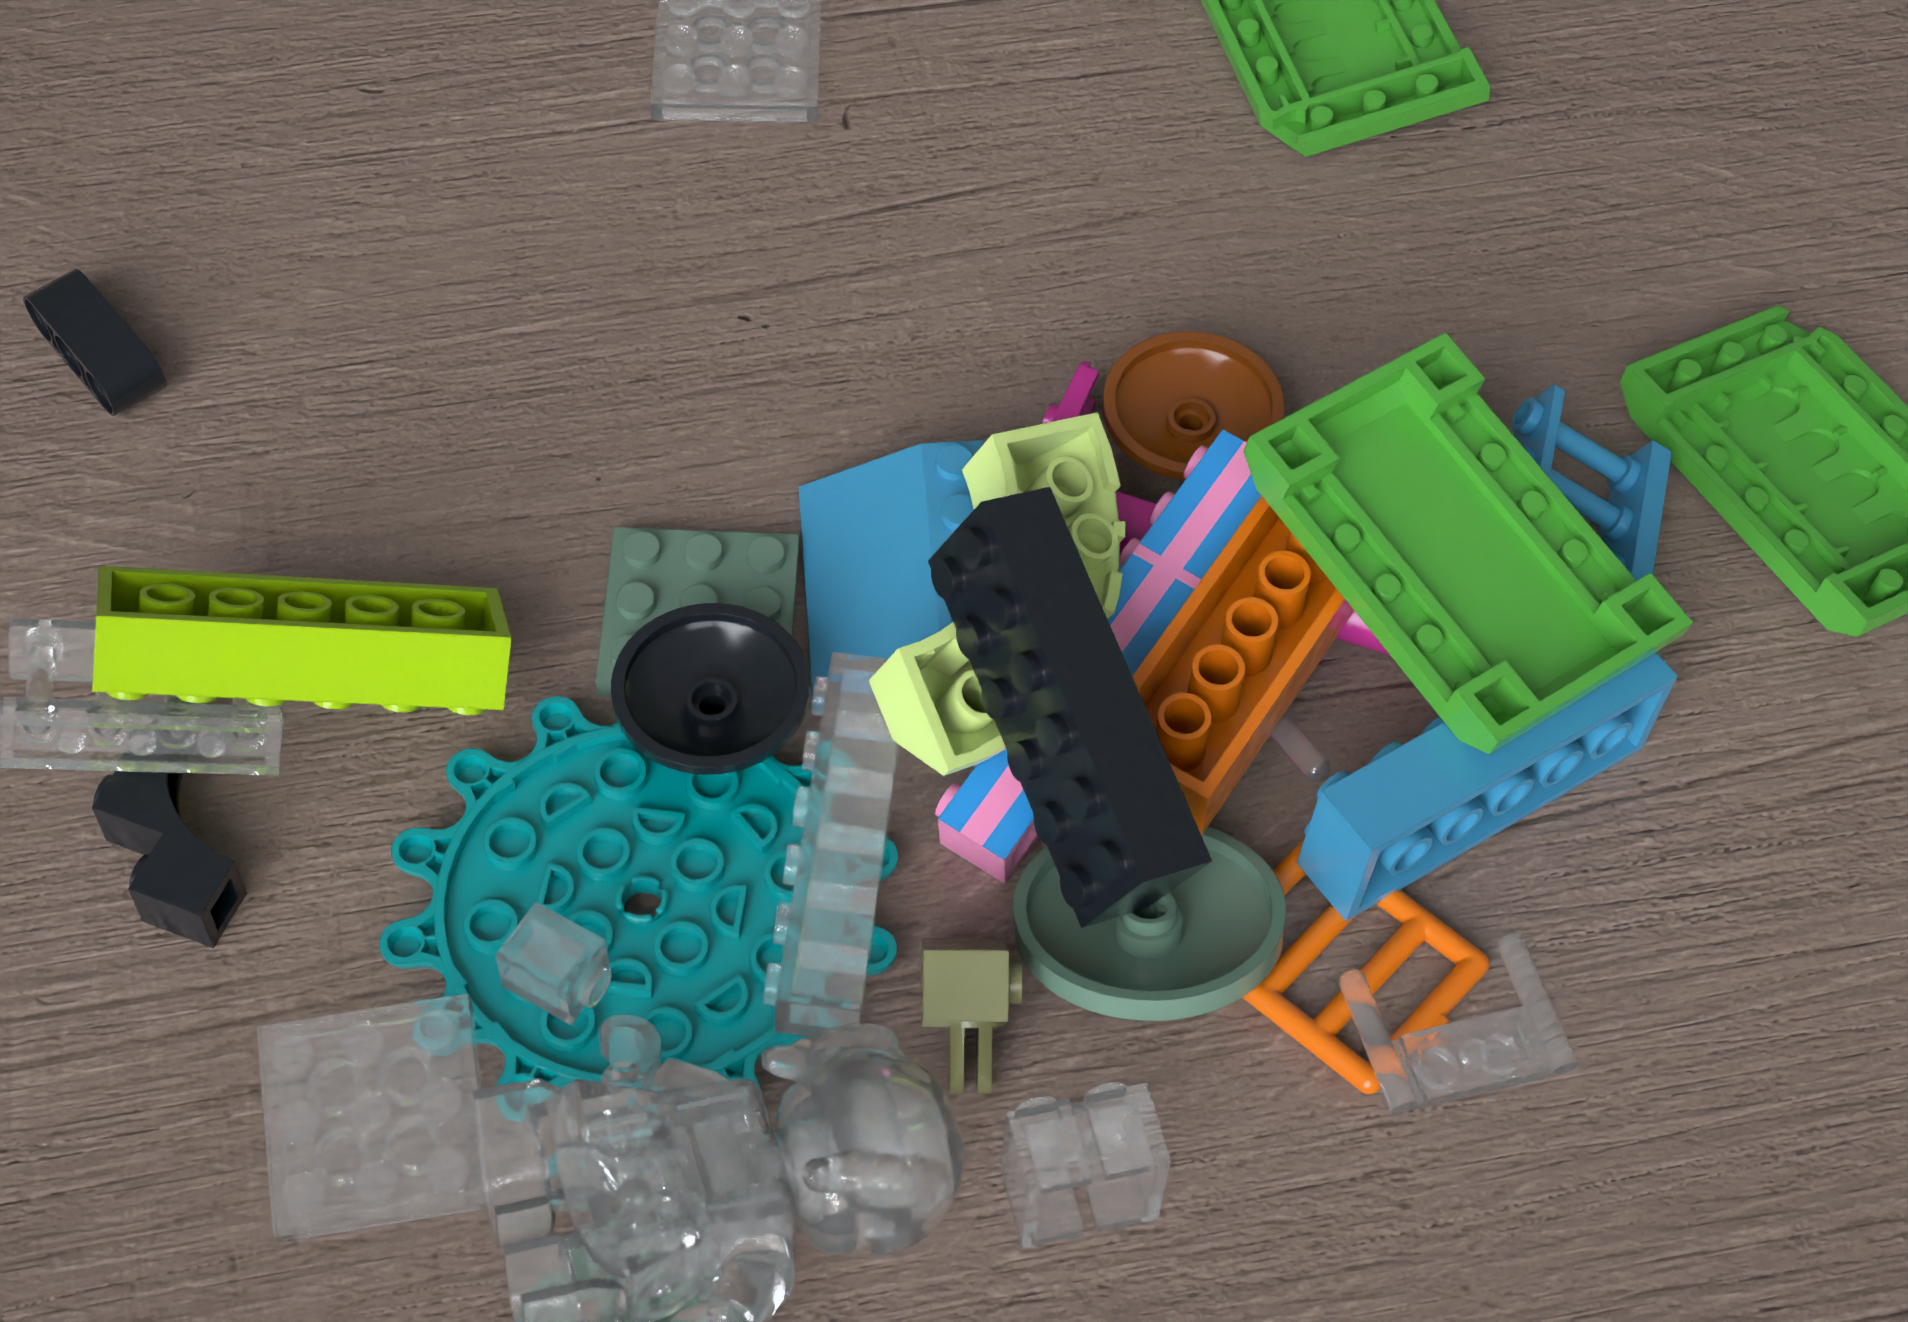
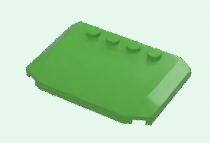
(1344, 67)
(1794, 455)

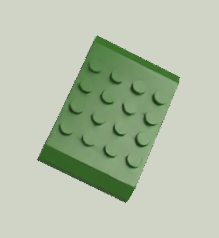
(1457, 546)

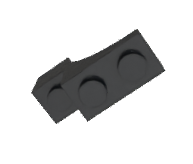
(178, 878)

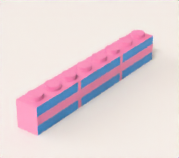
(990, 814)

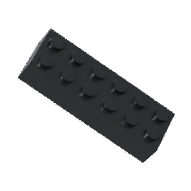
(1066, 708)

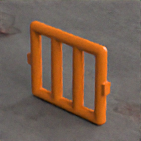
(1320, 1033)

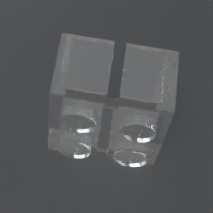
(1103, 1143)

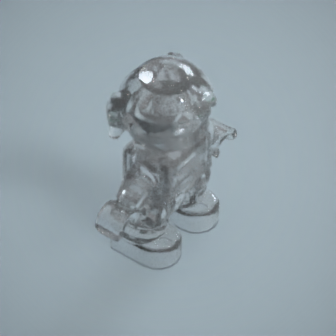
(691, 1187)

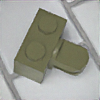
(968, 987)

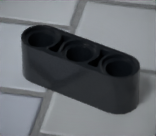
(95, 342)

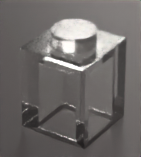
(554, 964)

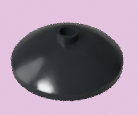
(707, 661)

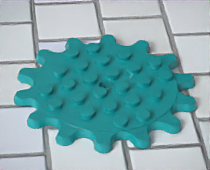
(582, 834)

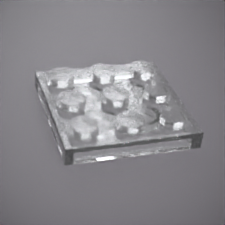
(737, 60)
(371, 1117)

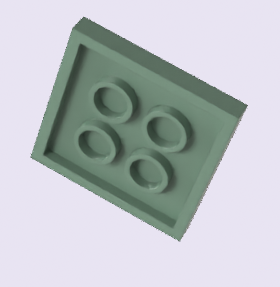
(680, 568)

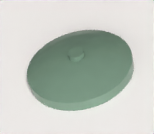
(1165, 962)

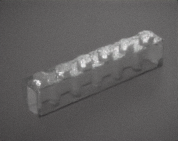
(840, 855)

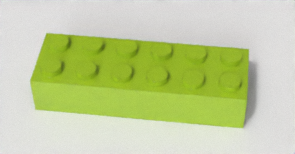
(299, 640)

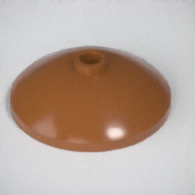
(1187, 384)

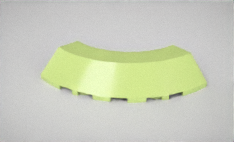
(930, 686)

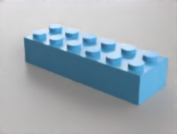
(1442, 797)

